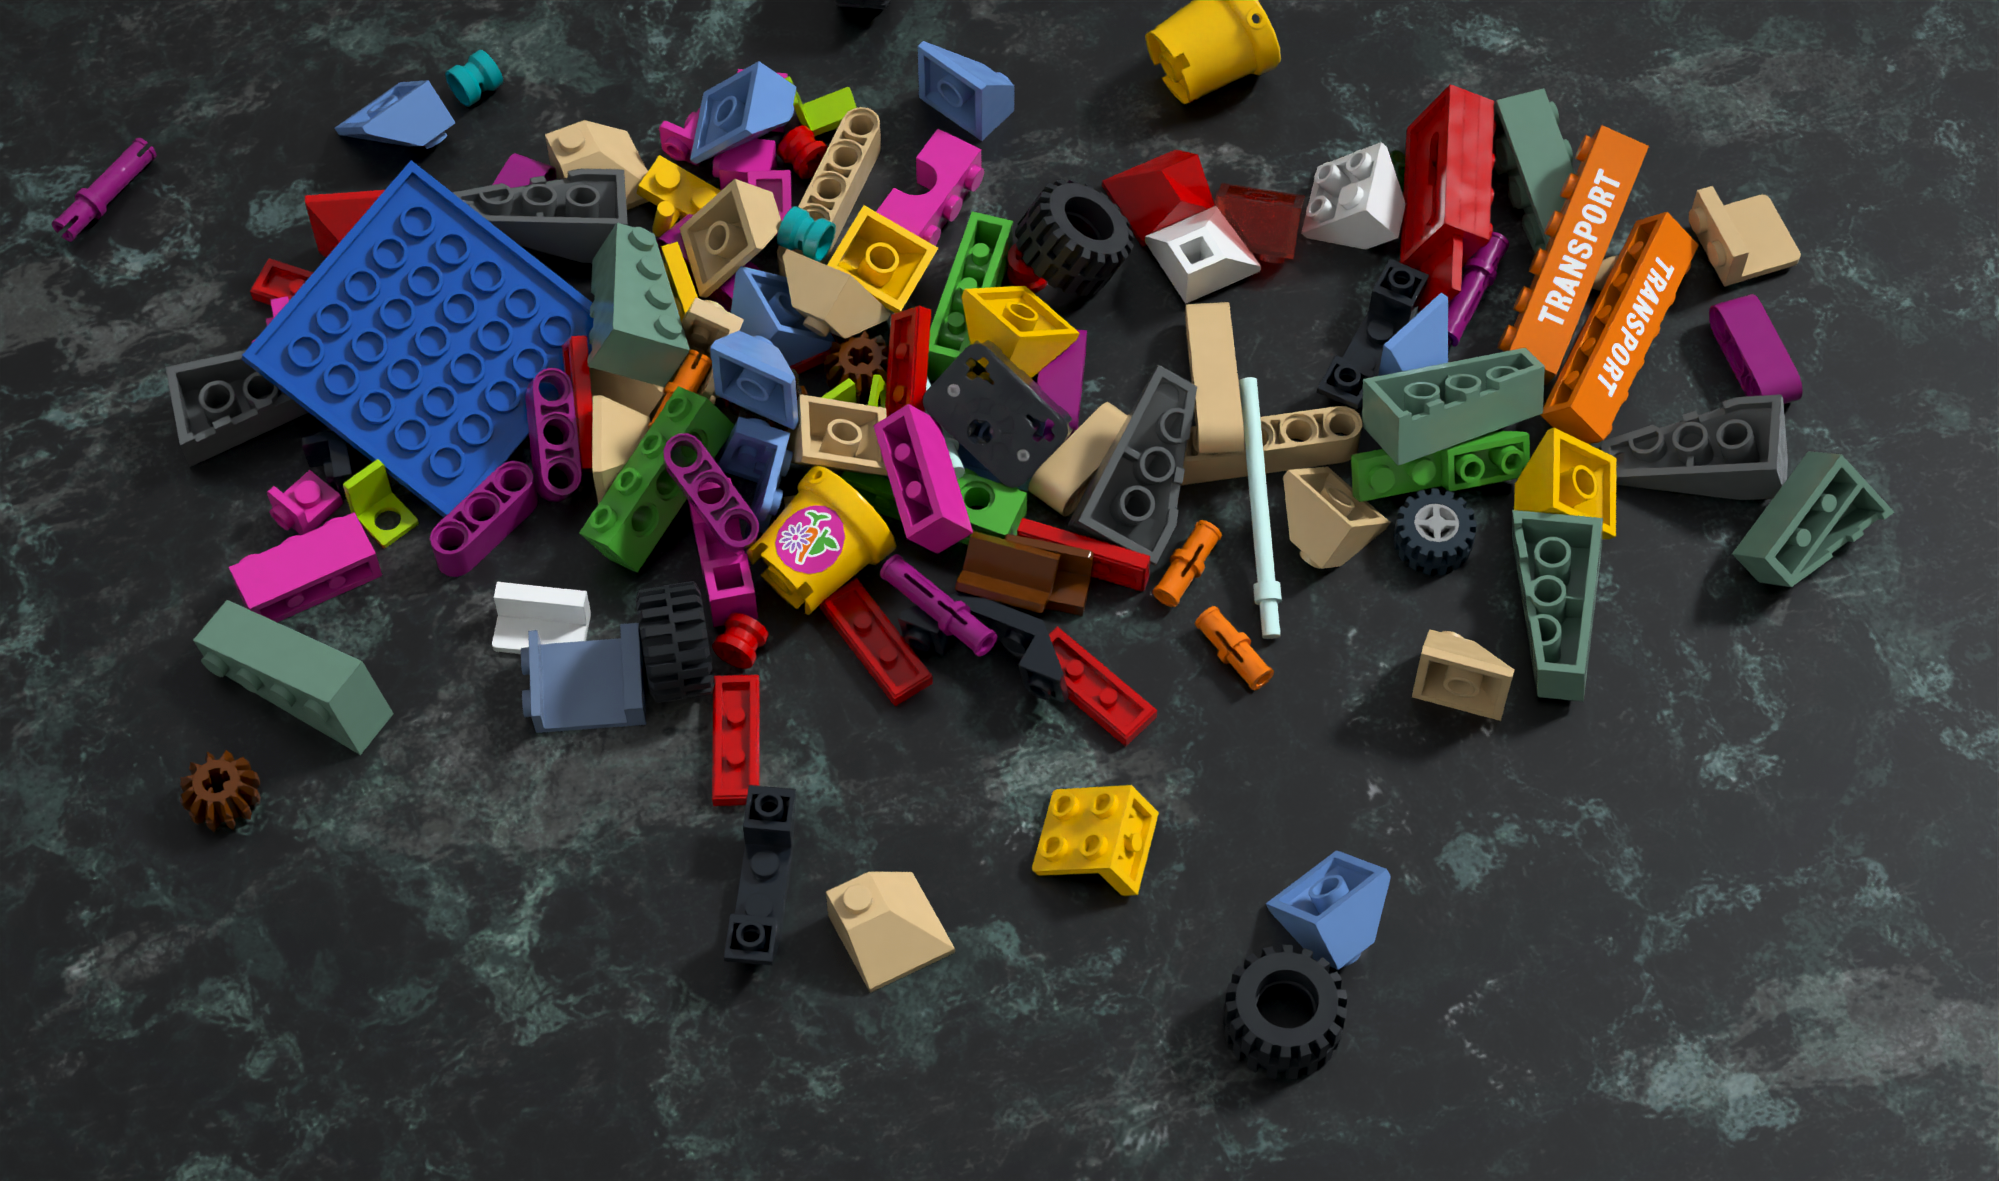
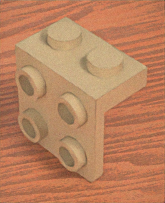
(1742, 237)
(702, 326)

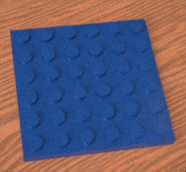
(424, 339)

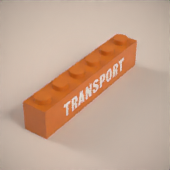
(1575, 247)
(1620, 329)

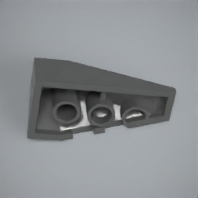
(556, 216)
(1719, 454)
(1140, 478)

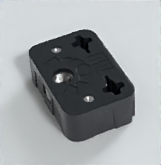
(1008, 403)

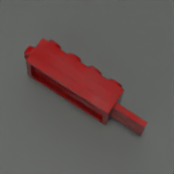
(1448, 188)

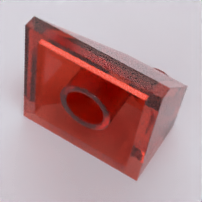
(1263, 219)

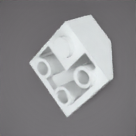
(1356, 200)
(1202, 254)

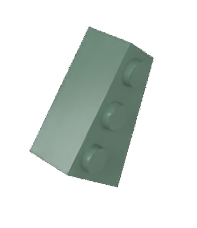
(1810, 519)

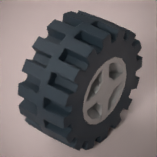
(1451, 529)

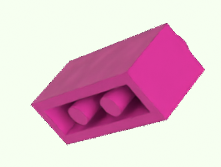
(923, 479)
(307, 569)

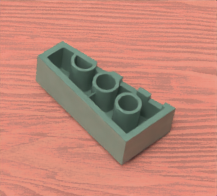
(1533, 158)
(634, 310)
(1451, 402)
(1558, 587)
(295, 674)

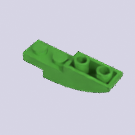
(1469, 464)

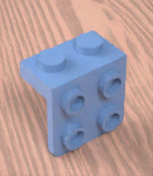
(759, 455)

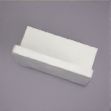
(554, 612)

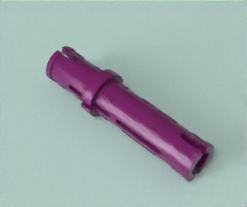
(92, 202)
(1478, 275)
(952, 616)

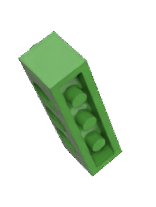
(978, 264)
(643, 493)
(1002, 504)

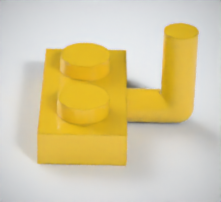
(674, 193)

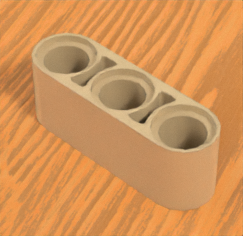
(1071, 467)

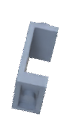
(585, 682)

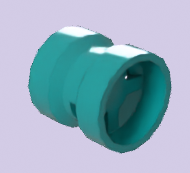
(474, 78)
(806, 234)

